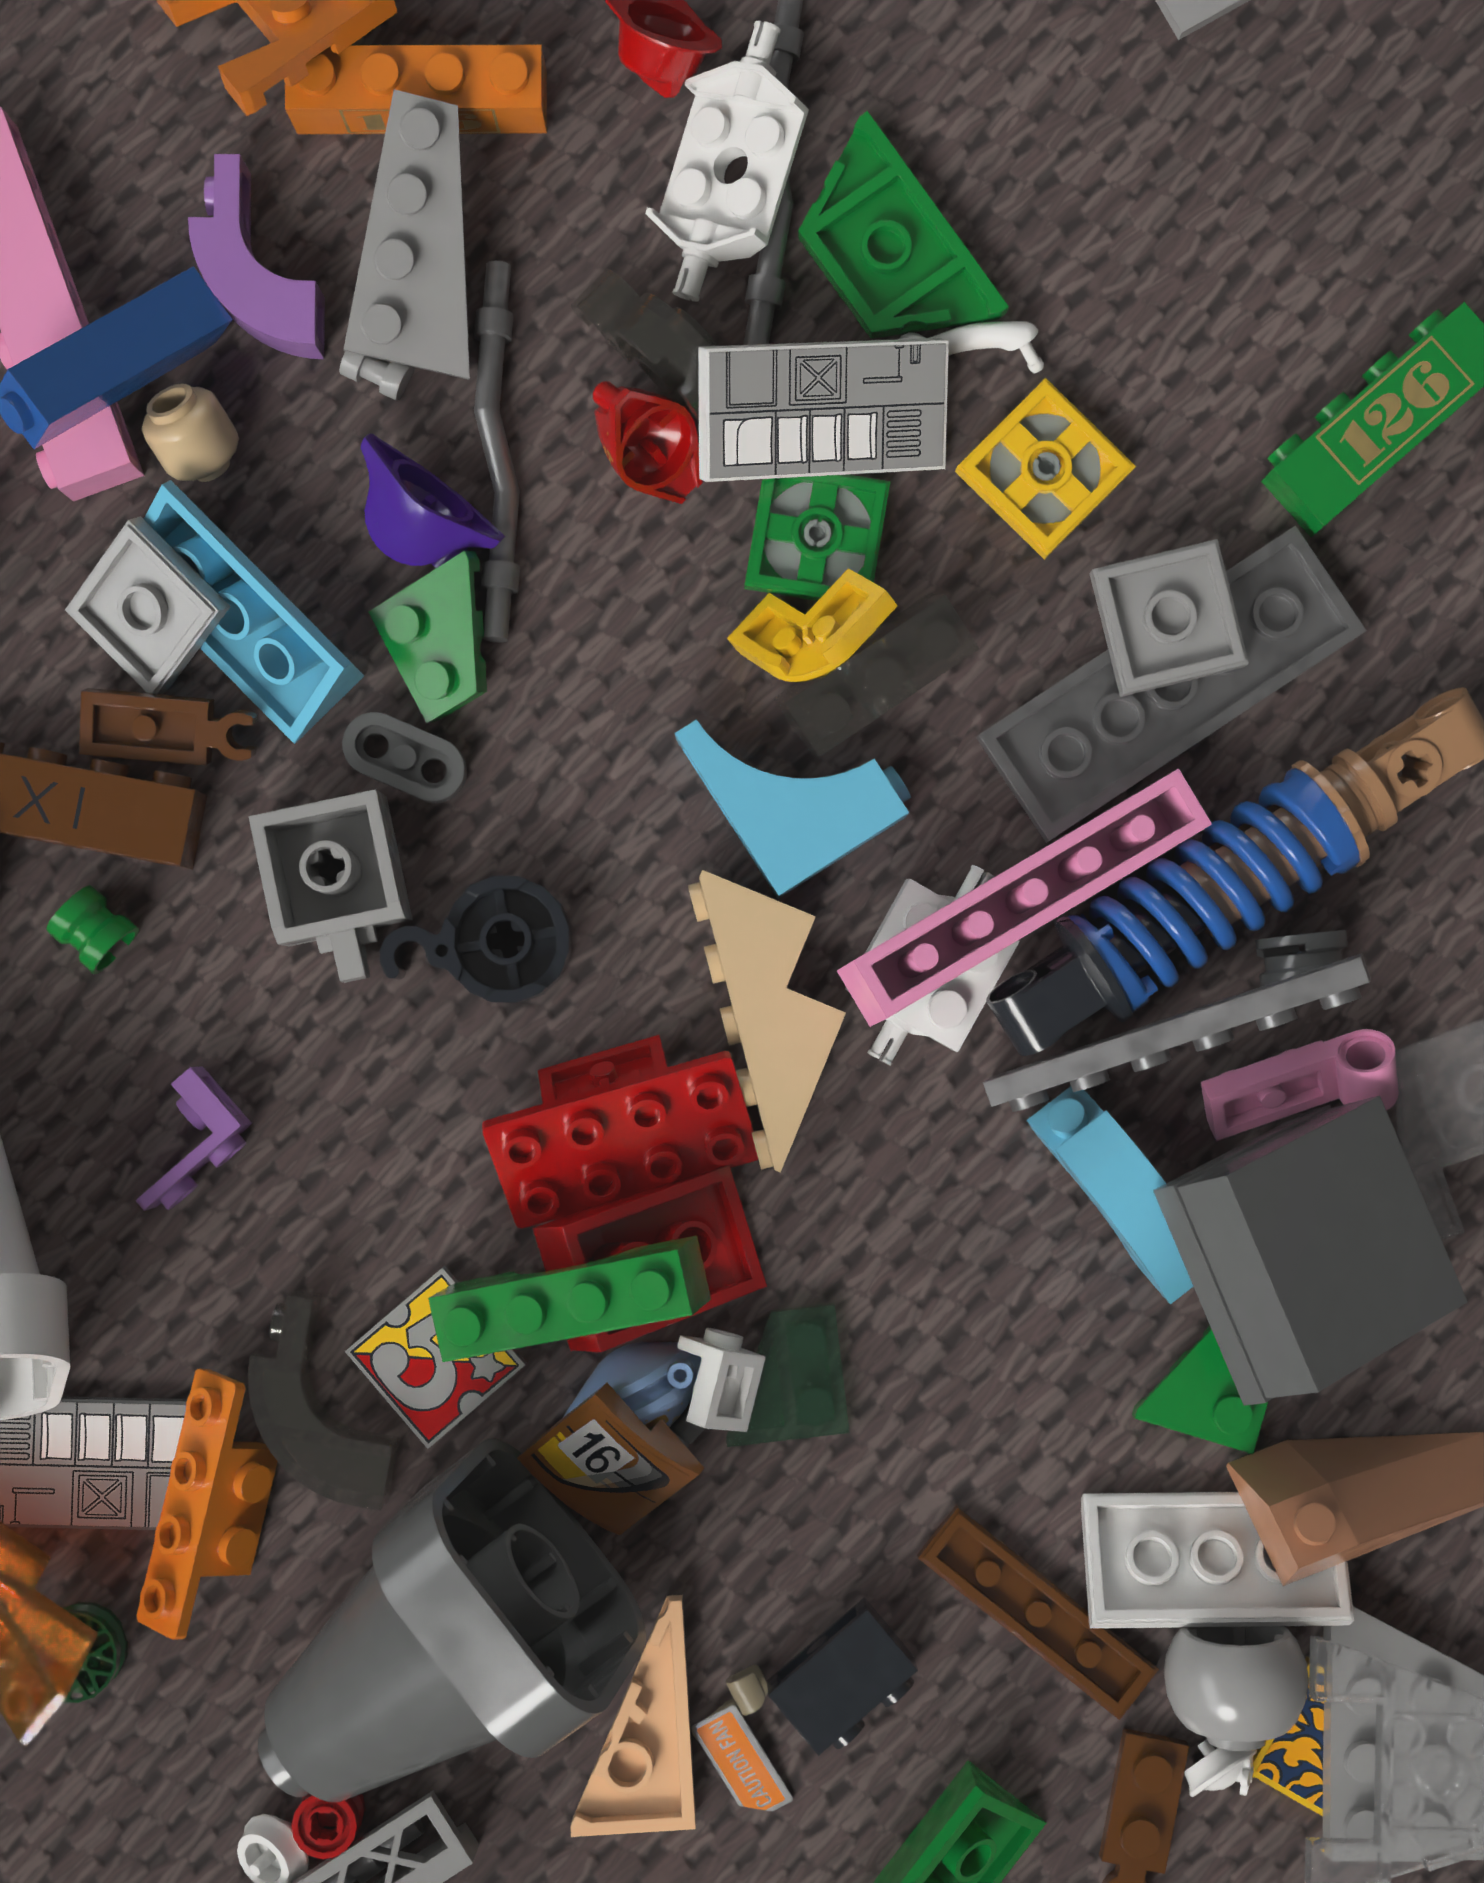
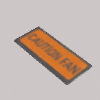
(741, 1761)

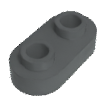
(406, 757)

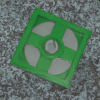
(814, 532)

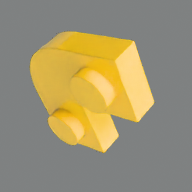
(813, 643)

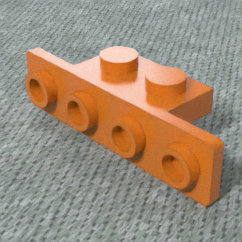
(209, 1507)

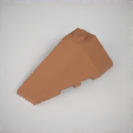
(1353, 1495)

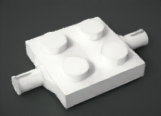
(952, 1008)

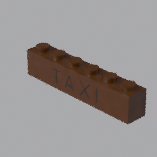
(100, 808)

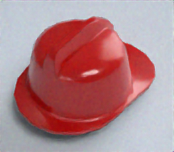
(662, 42)

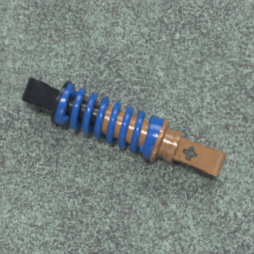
(1233, 871)

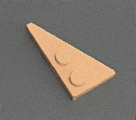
(646, 1761)

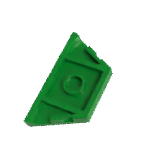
(892, 246)

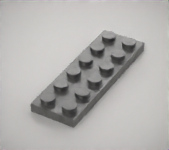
(1088, 744)

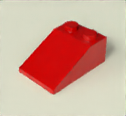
(693, 1206)

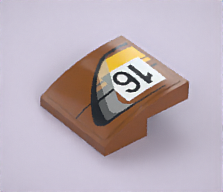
(610, 1462)

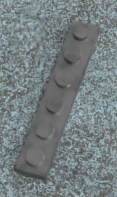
(1205, 1026)

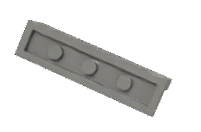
(431, 1865)

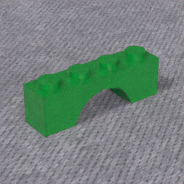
(570, 1302)

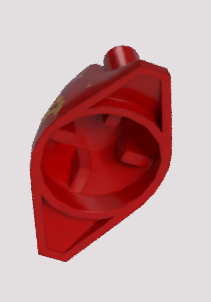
(648, 440)

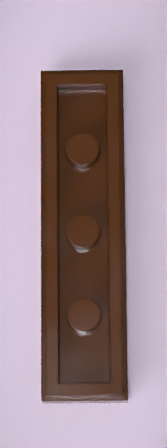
(1037, 1612)

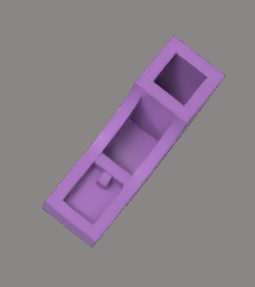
(267, 306)

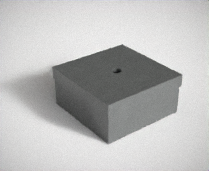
(1310, 1250)

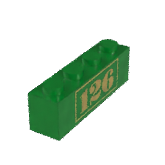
(1383, 422)

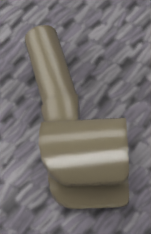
(747, 1690)

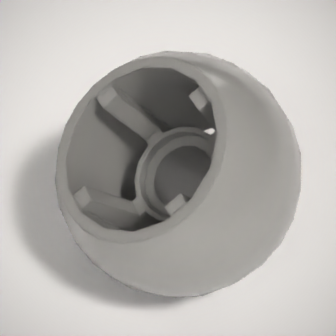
(1236, 1683)

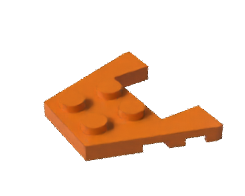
(296, 35)

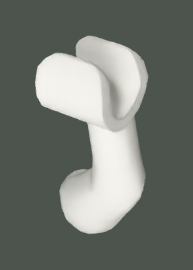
(992, 335)

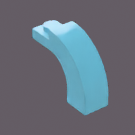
(1116, 1181)

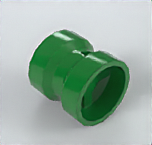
(91, 928)

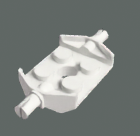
(733, 115)

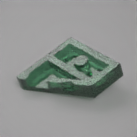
(800, 1380)

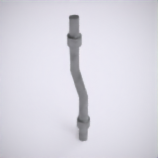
(765, 287)
(493, 331)

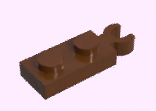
(158, 727)
(1142, 1805)

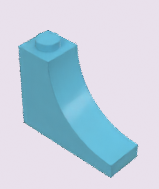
(796, 823)

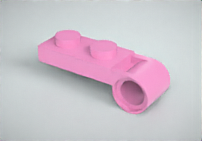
(1301, 1078)

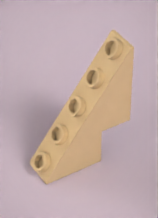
(780, 1030)

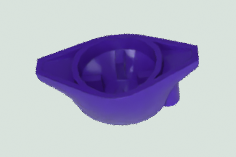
(407, 517)

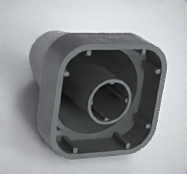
(465, 1632)

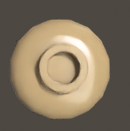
(190, 433)

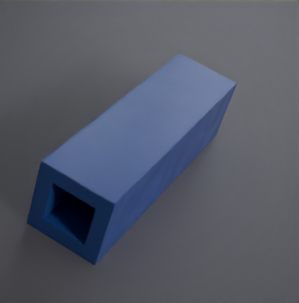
(111, 358)

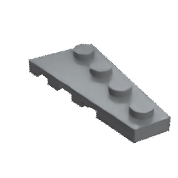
(412, 260)

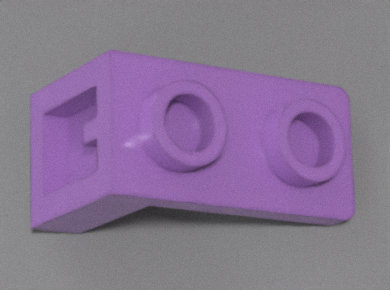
(203, 1105)

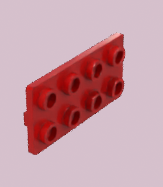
(618, 1129)

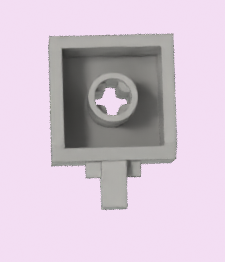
(309, 908)

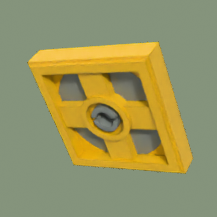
(1045, 468)

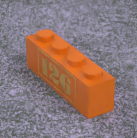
(352, 91)

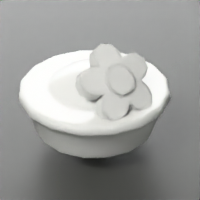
(1220, 1770)
(270, 1851)

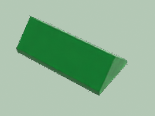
(966, 1836)

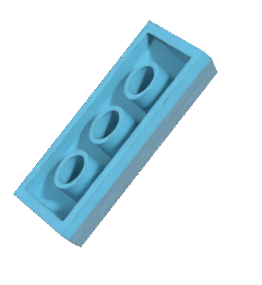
(263, 636)

